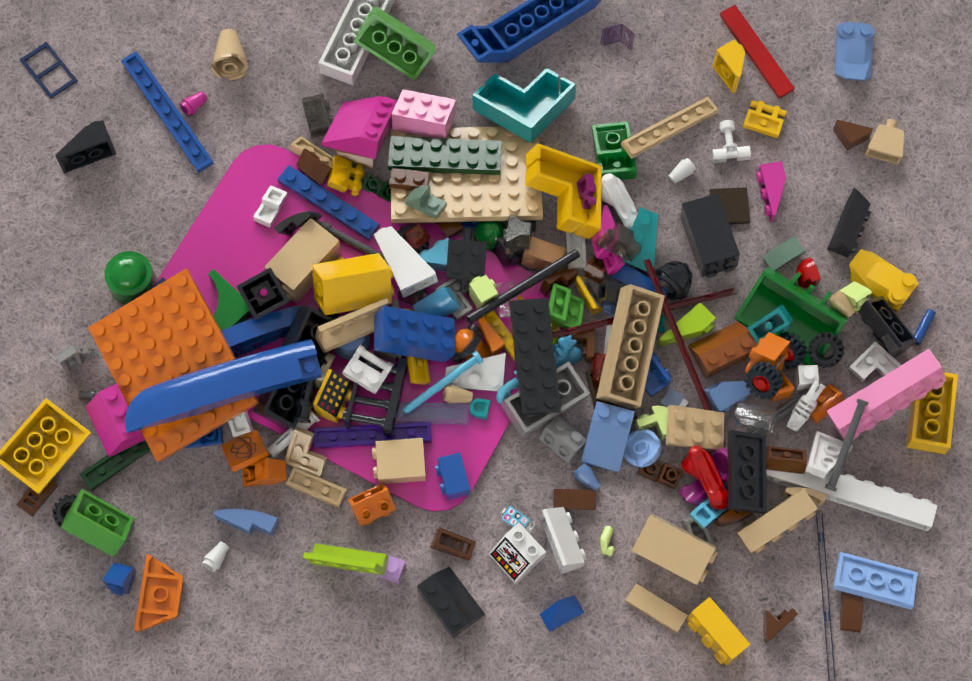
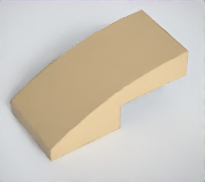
(817, 497)

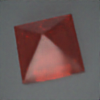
(417, 236)

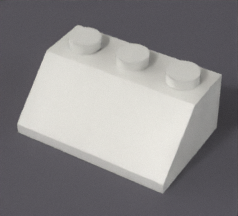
(562, 539)

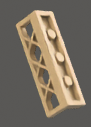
(348, 327)

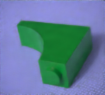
(231, 305)

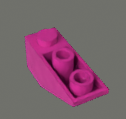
(772, 181)

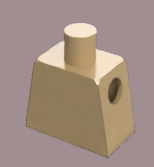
(887, 143)

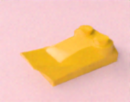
(882, 278)

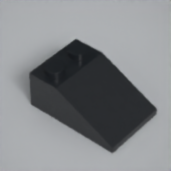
(86, 147)

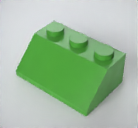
(97, 523)

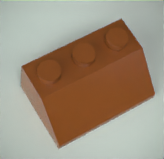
(722, 349)

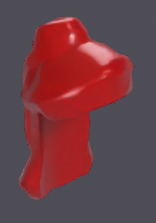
(701, 466)

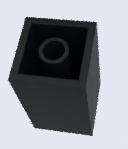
(710, 235)

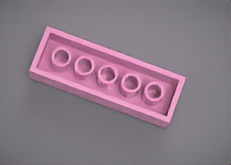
(890, 393)

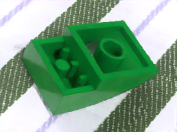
(610, 153)

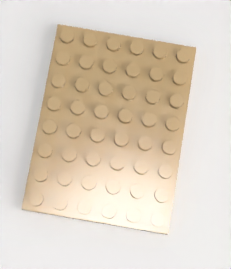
(478, 195)

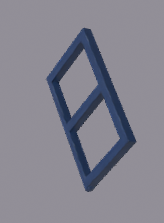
(37, 77)

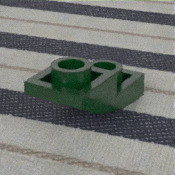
(377, 186)

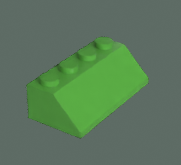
(394, 43)

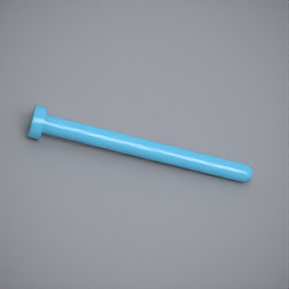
(443, 382)

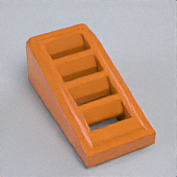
(492, 339)

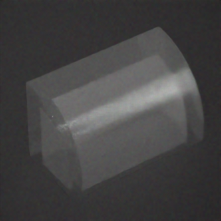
(756, 417)

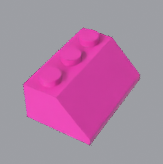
(108, 417)

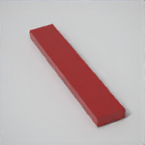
(757, 51)

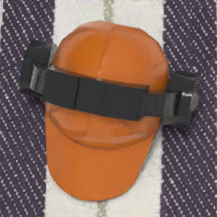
(467, 342)

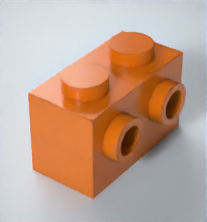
(372, 504)

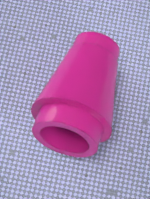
(193, 103)

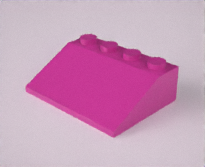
(361, 126)

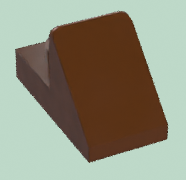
(596, 270)
(588, 338)
(772, 627)

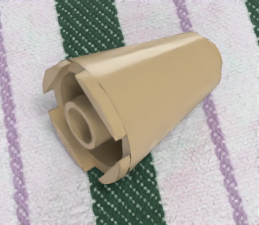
(229, 56)

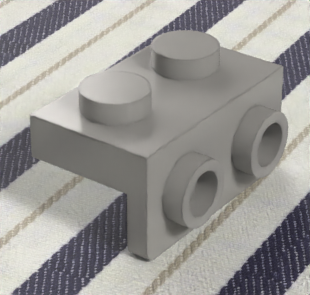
(562, 439)

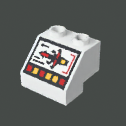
(517, 553)

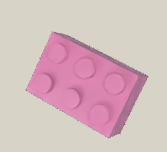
(423, 114)

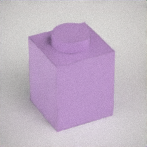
(394, 570)

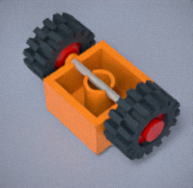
(768, 362)

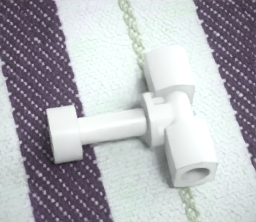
(731, 149)

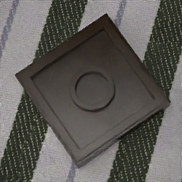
(734, 204)

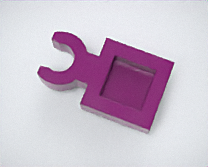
(586, 188)

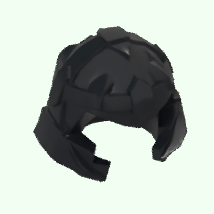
(677, 276)

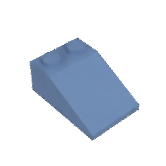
(607, 436)

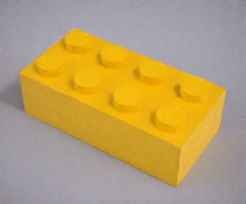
(932, 418)

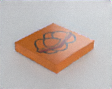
(244, 450)

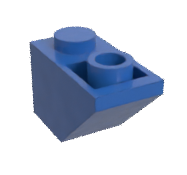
(119, 579)

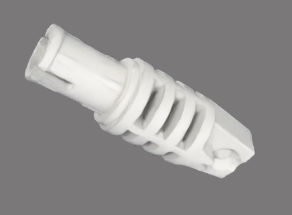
(805, 407)

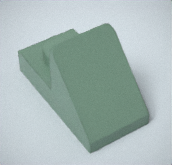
(425, 202)

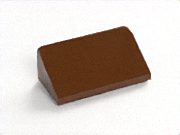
(786, 459)

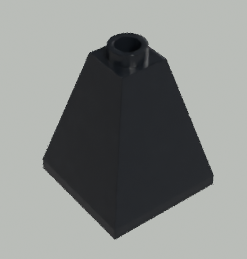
(259, 304)

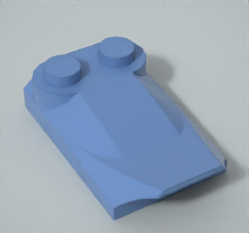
(854, 51)

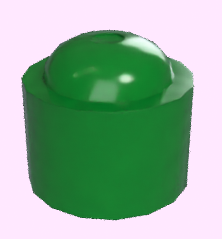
(129, 276)

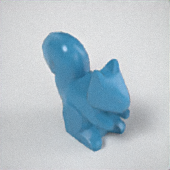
(566, 351)

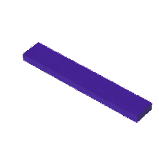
(367, 435)

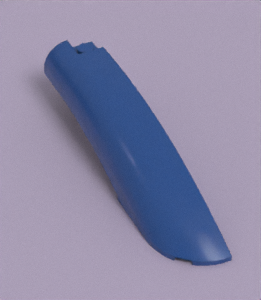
(223, 385)

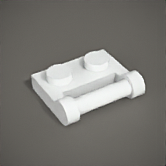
(364, 374)

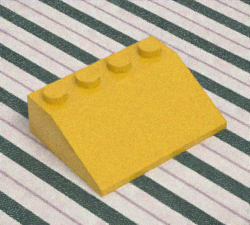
(42, 446)

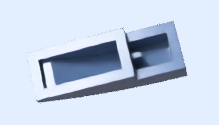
(248, 520)

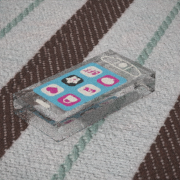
(511, 516)

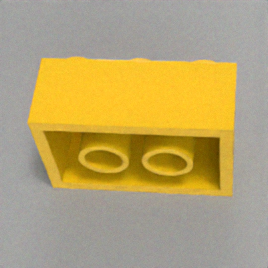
(717, 632)

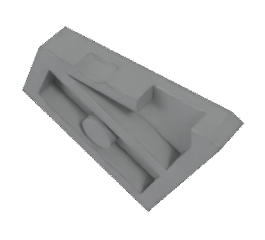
(75, 356)

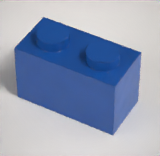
(453, 476)

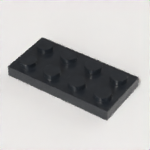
(747, 472)

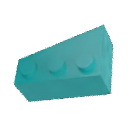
(645, 234)

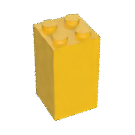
(352, 283)

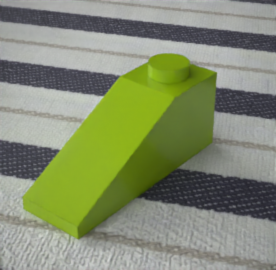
(692, 325)

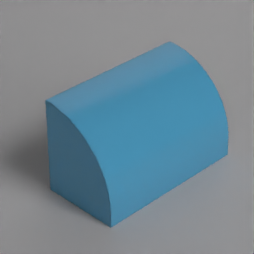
(438, 303)

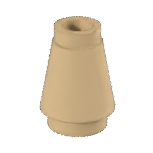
(841, 303)
(455, 394)

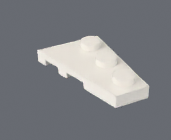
(483, 376)
(823, 454)

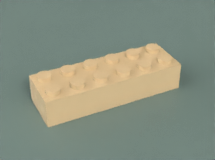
(630, 347)

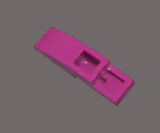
(611, 261)

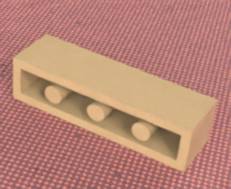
(777, 520)

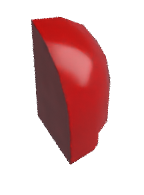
(809, 273)

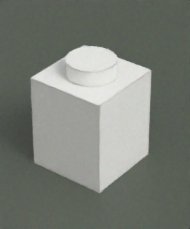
(805, 376)

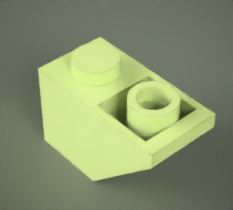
(856, 294)

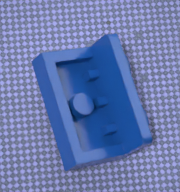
(657, 377)

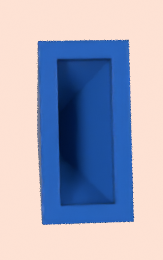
(561, 612)

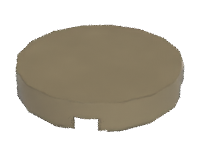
(324, 368)

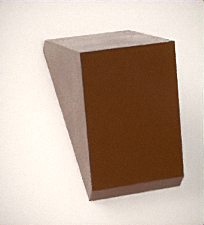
(851, 134)

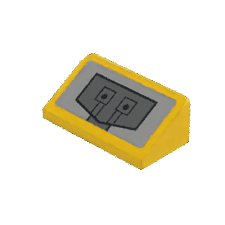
(588, 293)

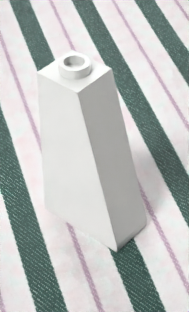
(407, 265)

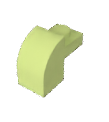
(657, 418)

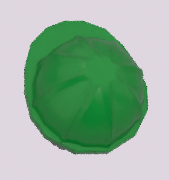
(489, 232)

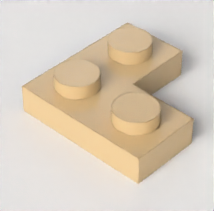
(300, 454)

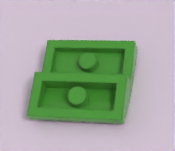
(565, 308)

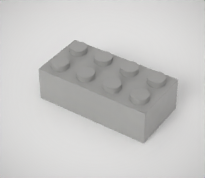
(571, 393)

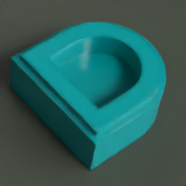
(479, 408)

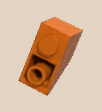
(264, 472)

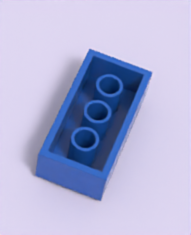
(414, 334)

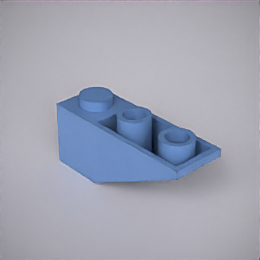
(726, 393)

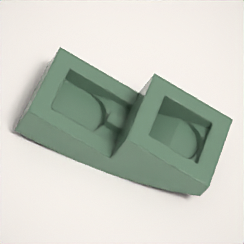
(784, 253)

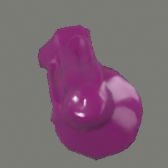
(695, 492)

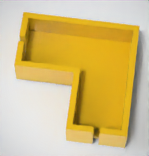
(558, 175)

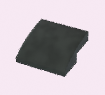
(295, 221)

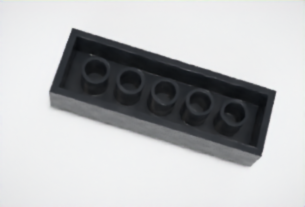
(280, 404)

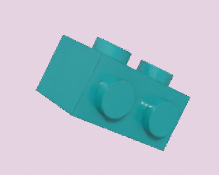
(773, 322)

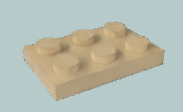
(694, 427)

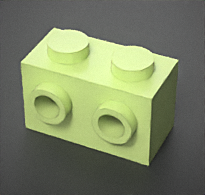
(482, 290)

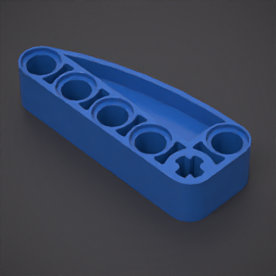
(260, 332)

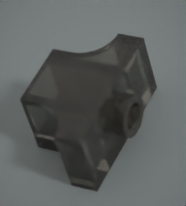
(517, 235)
(620, 242)

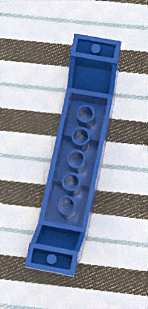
(521, 28)

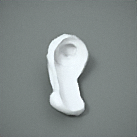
(615, 193)

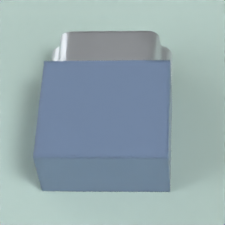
(673, 397)

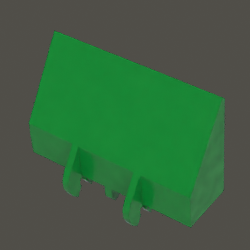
(808, 312)

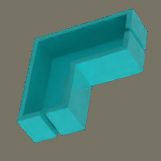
(525, 110)

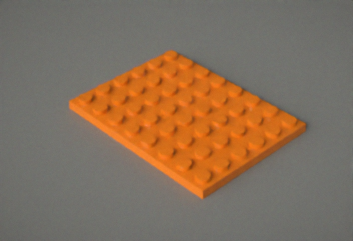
(160, 339)

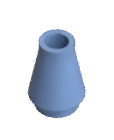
(586, 477)

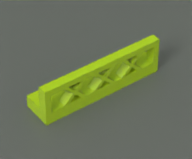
(348, 559)

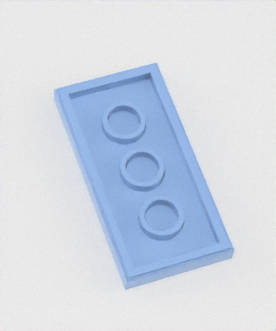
(875, 580)

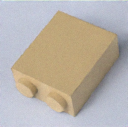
(399, 461)

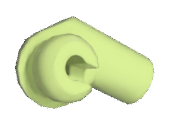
(604, 541)

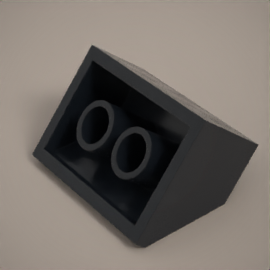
(850, 224)
(887, 326)
(450, 601)

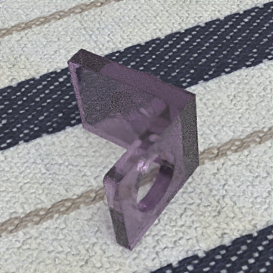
(617, 34)

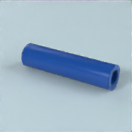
(924, 325)

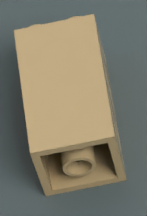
(295, 259)
(675, 549)

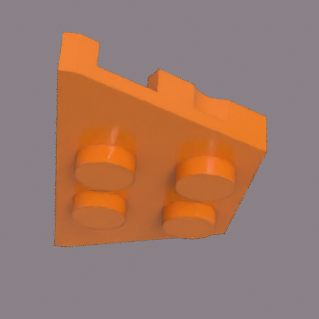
(158, 595)

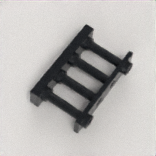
(391, 405)

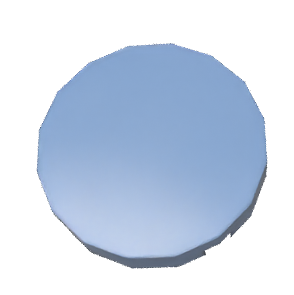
(642, 448)

